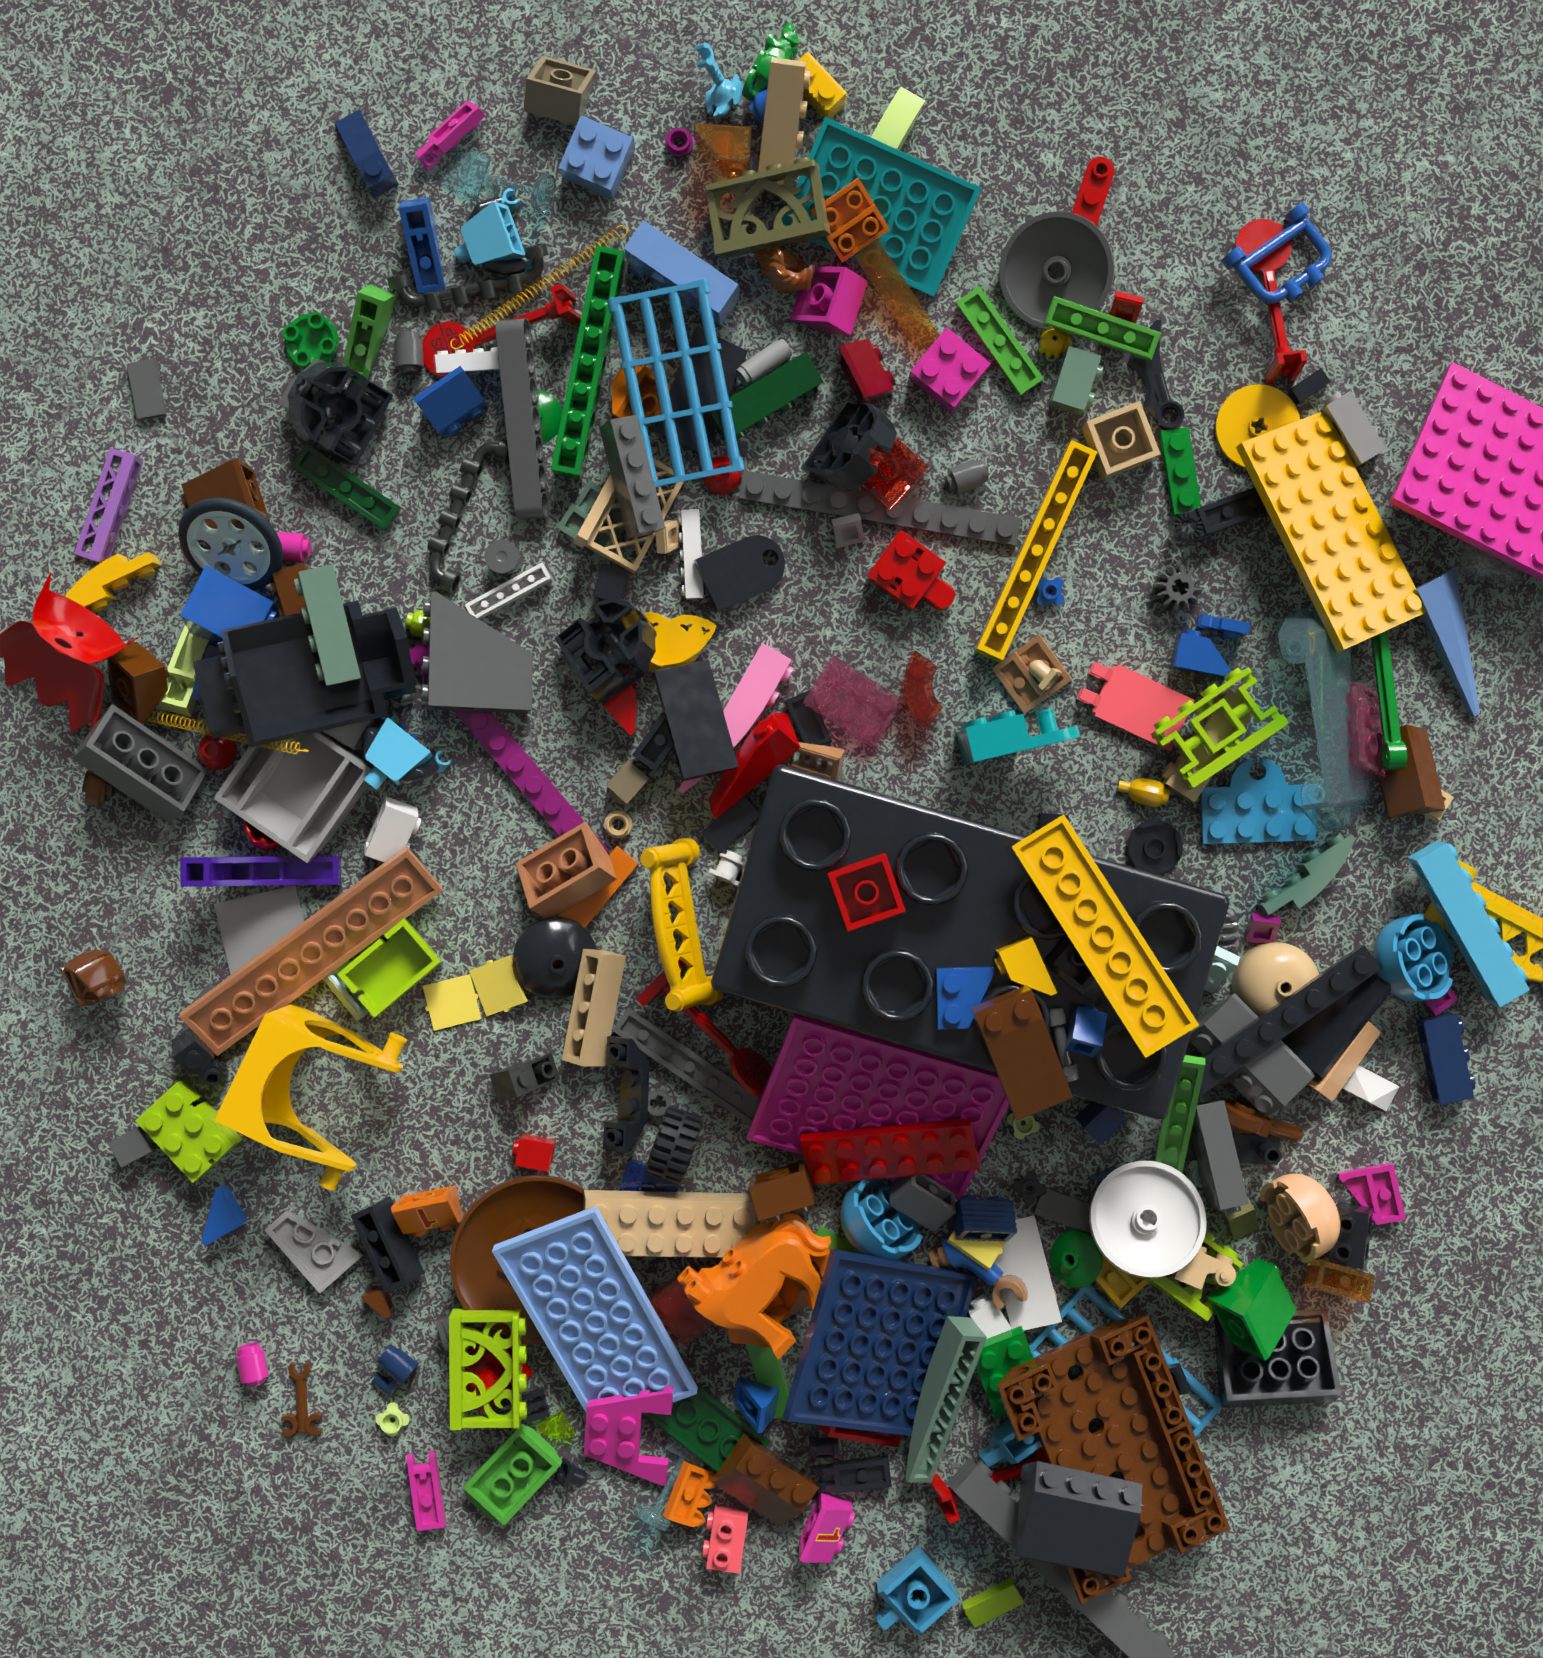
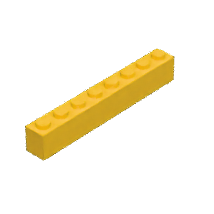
(1035, 551)

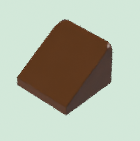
(379, 1301)

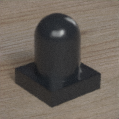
(570, 1474)

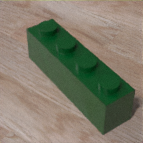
(770, 394)

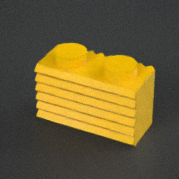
(823, 91)

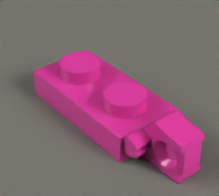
(449, 133)

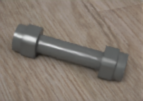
(1057, 1020)

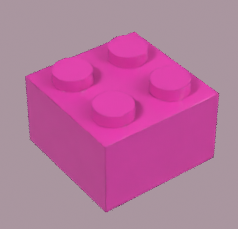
(949, 370)

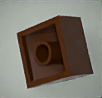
(137, 681)

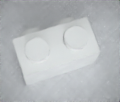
(391, 829)

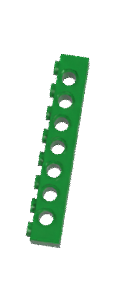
(588, 364)

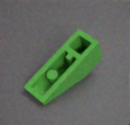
(368, 328)

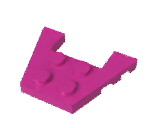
(615, 1432)

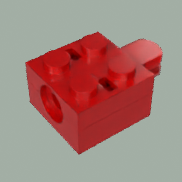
(913, 574)

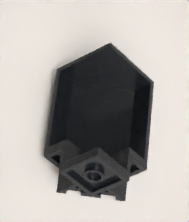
(270, 683)

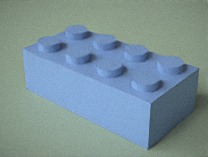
(670, 264)

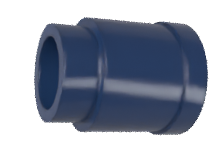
(397, 1366)

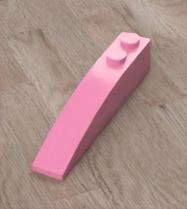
(752, 696)

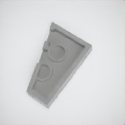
(312, 1250)

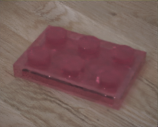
(852, 701)
(1365, 730)

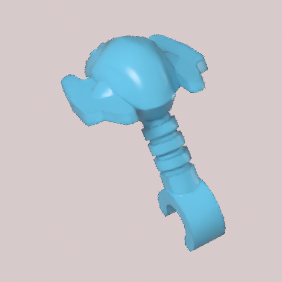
(724, 92)

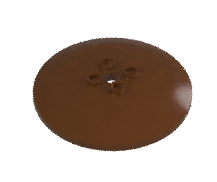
(494, 1218)

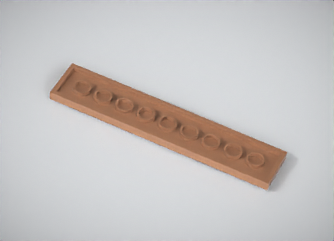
(311, 951)

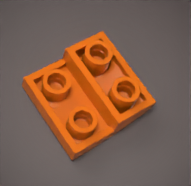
(852, 220)

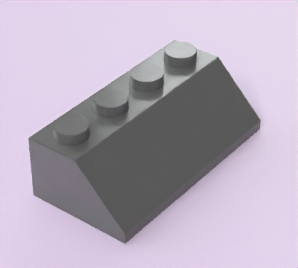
(140, 764)
(1270, 1077)

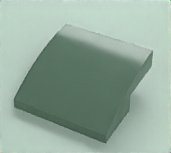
(579, 511)

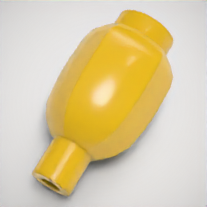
(1146, 792)

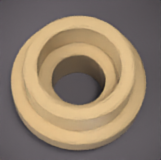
(611, 817)

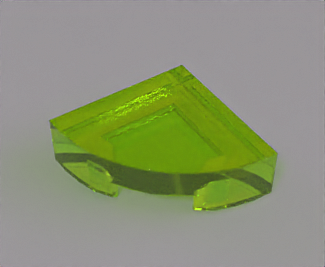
(556, 1426)

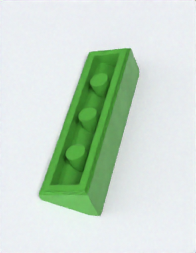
(1101, 328)
(769, 1372)

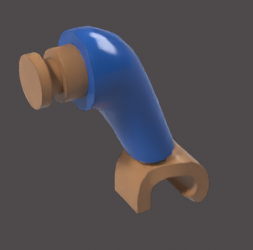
(949, 1255)

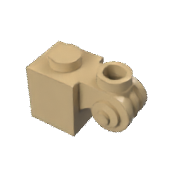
(1202, 1264)

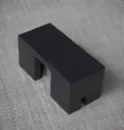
(1309, 386)

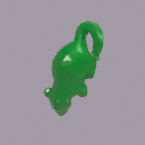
(781, 48)

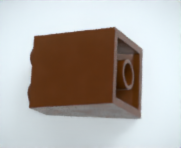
(230, 481)

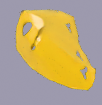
(674, 643)

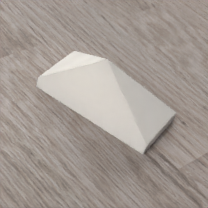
(1371, 1087)

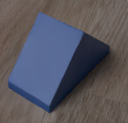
(223, 1215)
(756, 1402)

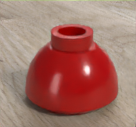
(722, 483)
(217, 753)

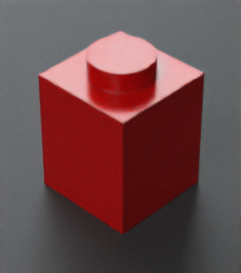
(534, 1152)

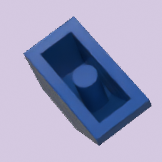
(1197, 655)

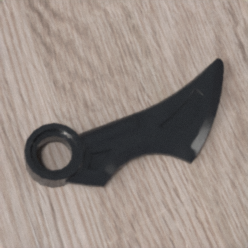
(1157, 392)

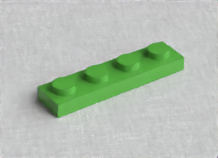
(999, 341)

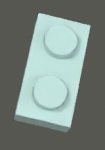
(1222, 965)

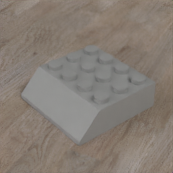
(296, 796)

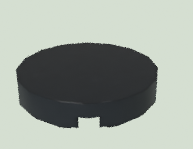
(1143, 848)

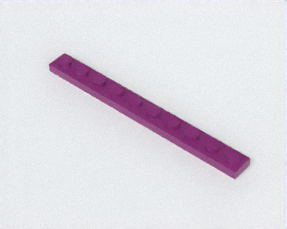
(515, 763)

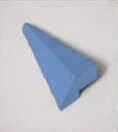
(1447, 626)

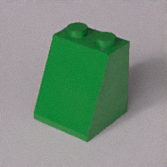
(1254, 1308)

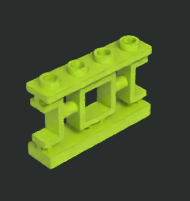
(1231, 746)

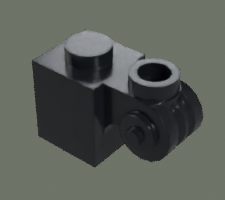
(198, 1058)

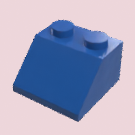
(451, 402)

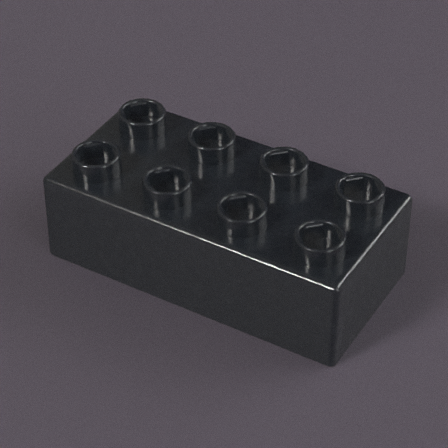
(961, 904)

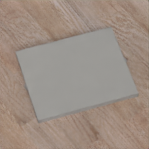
(256, 923)

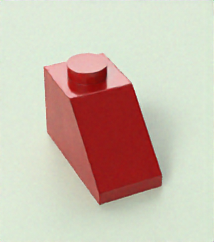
(625, 708)

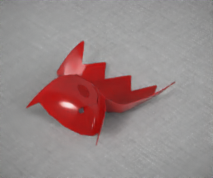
(58, 658)

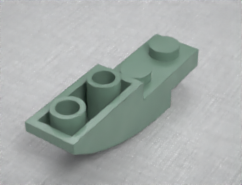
(1318, 870)

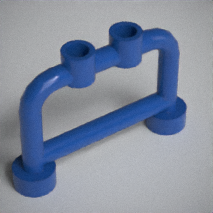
(1292, 289)

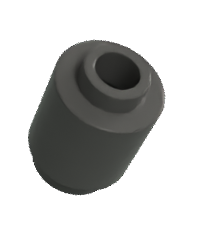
(409, 352)
(966, 476)

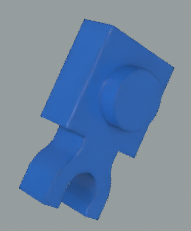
(1230, 628)

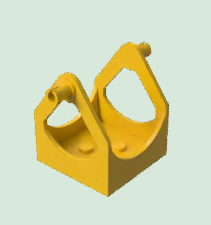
(263, 1082)

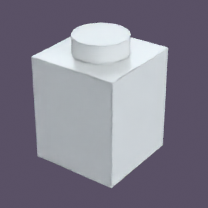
(988, 1317)

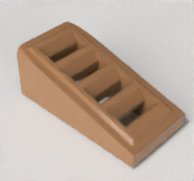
(822, 752)

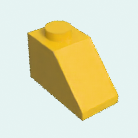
(1024, 965)

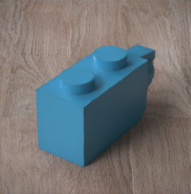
(1006, 1447)

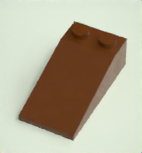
(1022, 1052)

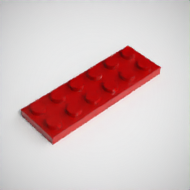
(890, 1151)

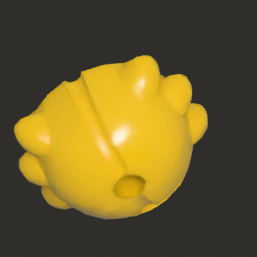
(1051, 346)

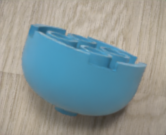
(1414, 958)
(869, 1228)

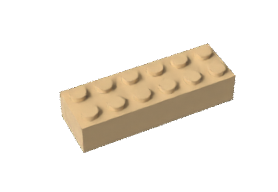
(674, 1221)

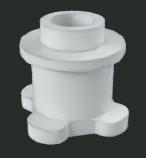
(728, 868)

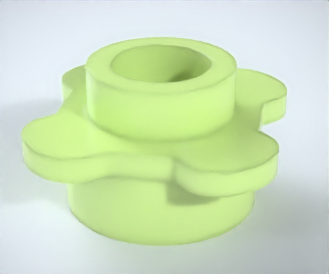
(1021, 1131)
(386, 1425)

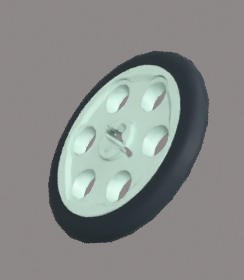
(257, 528)

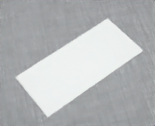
(1026, 1259)

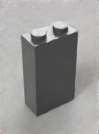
(1217, 1158)

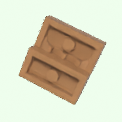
(1019, 682)

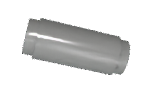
(764, 362)

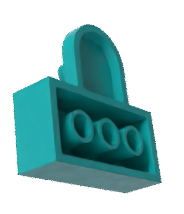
(1007, 735)

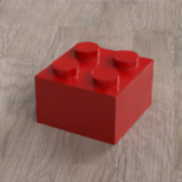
(866, 891)

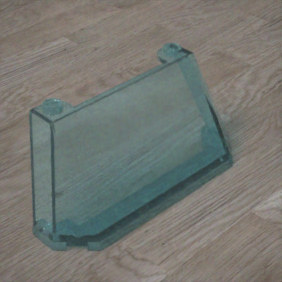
(1341, 791)

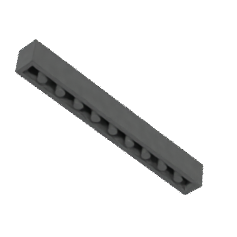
(1106, 1611)

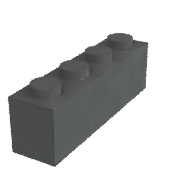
(632, 476)

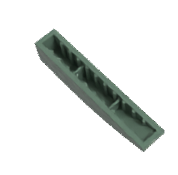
(942, 1395)

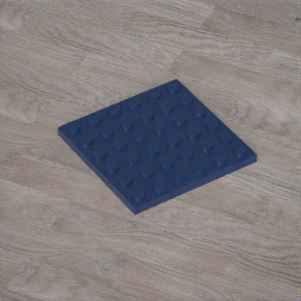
(873, 1341)

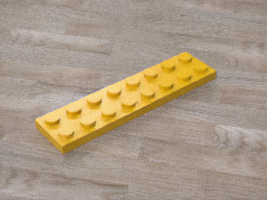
(1105, 936)

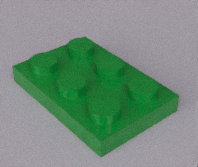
(997, 1359)

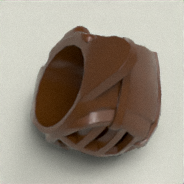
(94, 977)

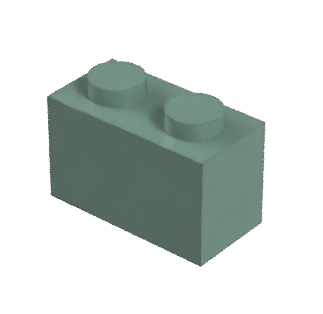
(1075, 381)

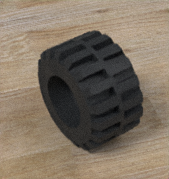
(674, 1145)

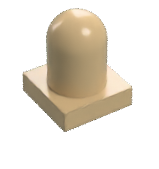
(1044, 674)

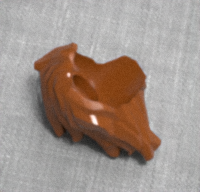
(785, 270)

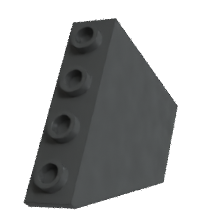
(472, 663)

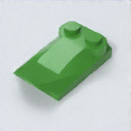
(512, 1474)

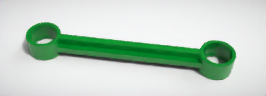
(1393, 749)

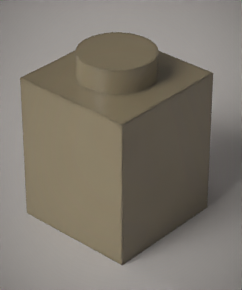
(627, 783)

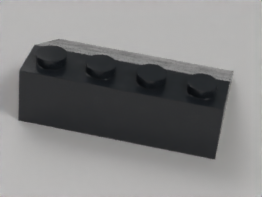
(1295, 1373)
(1077, 1518)

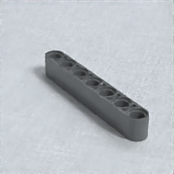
(522, 418)

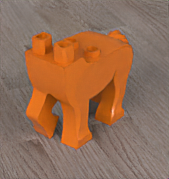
(752, 1276)

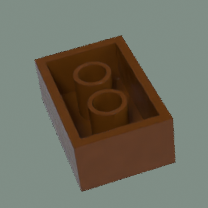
(782, 1191)

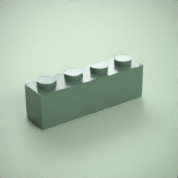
(329, 625)

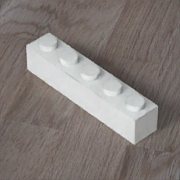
(470, 362)
(691, 550)
(509, 591)

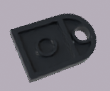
(739, 572)

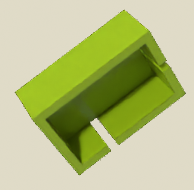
(390, 968)
(186, 1131)

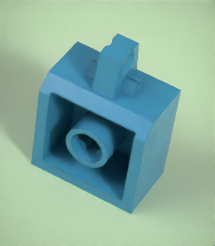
(902, 1595)

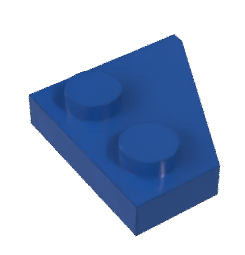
(959, 991)

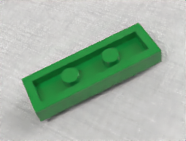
(1179, 470)

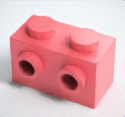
(726, 1539)

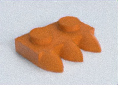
(689, 1495)

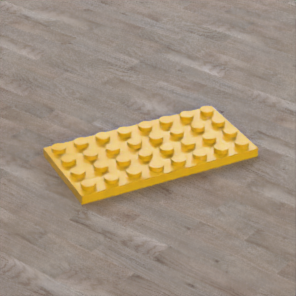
(1331, 530)

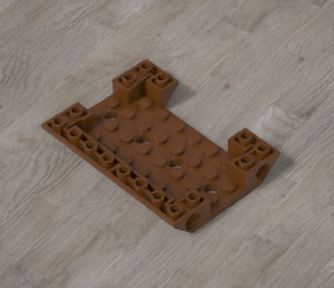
(1139, 1435)

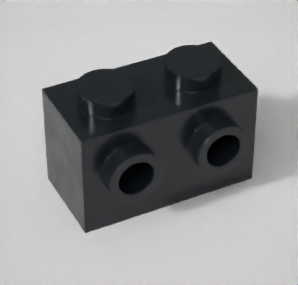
(1353, 1236)

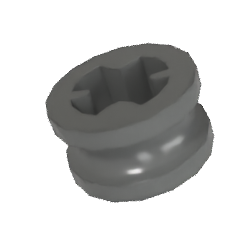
(652, 1095)

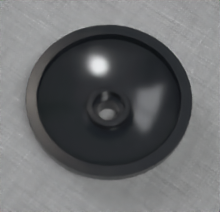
(542, 945)

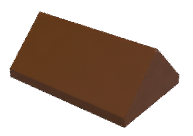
(1417, 786)

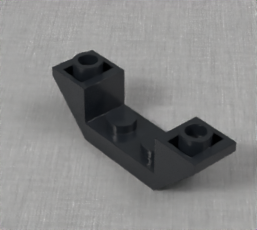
(633, 1099)

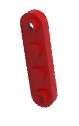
(1094, 189)

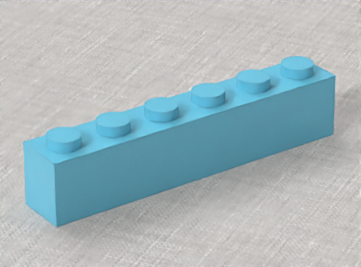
(1468, 923)

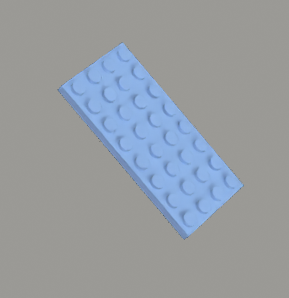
(592, 1310)

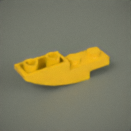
(95, 587)

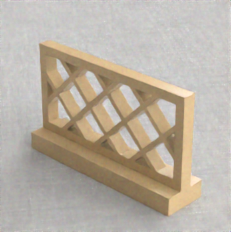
(600, 513)

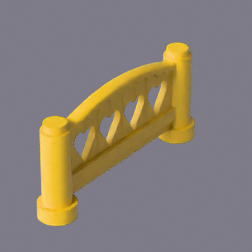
(673, 862)
(1512, 922)

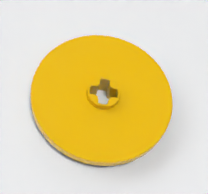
(1246, 408)

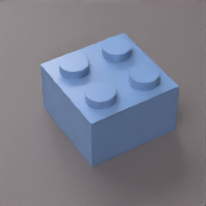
(597, 157)

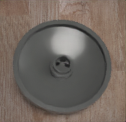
(1059, 258)

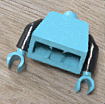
(493, 237)
(397, 755)

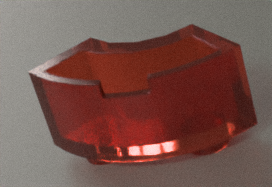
(918, 690)

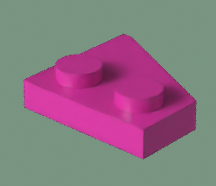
(1376, 1188)

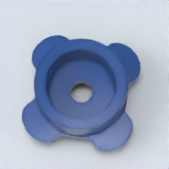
(1045, 598)

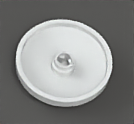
(1147, 1219)

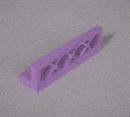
(114, 509)

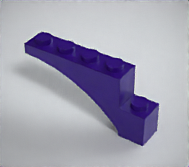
(259, 871)

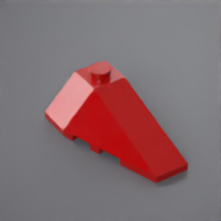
(763, 750)

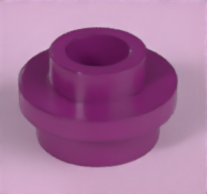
(679, 133)

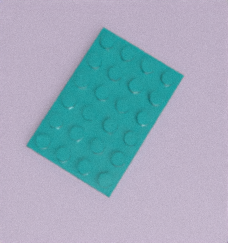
(917, 200)

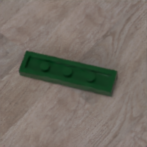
(346, 487)

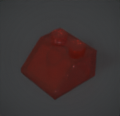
(896, 473)

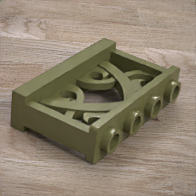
(800, 230)

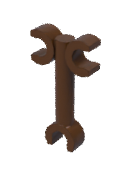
(301, 1422)

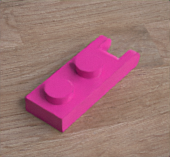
(426, 1493)

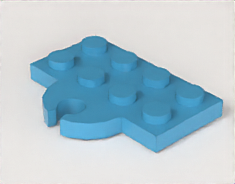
(1254, 809)

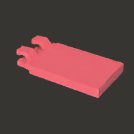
(1133, 702)

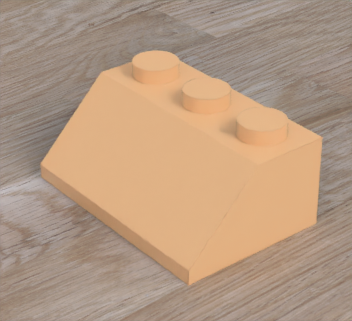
(1347, 1063)

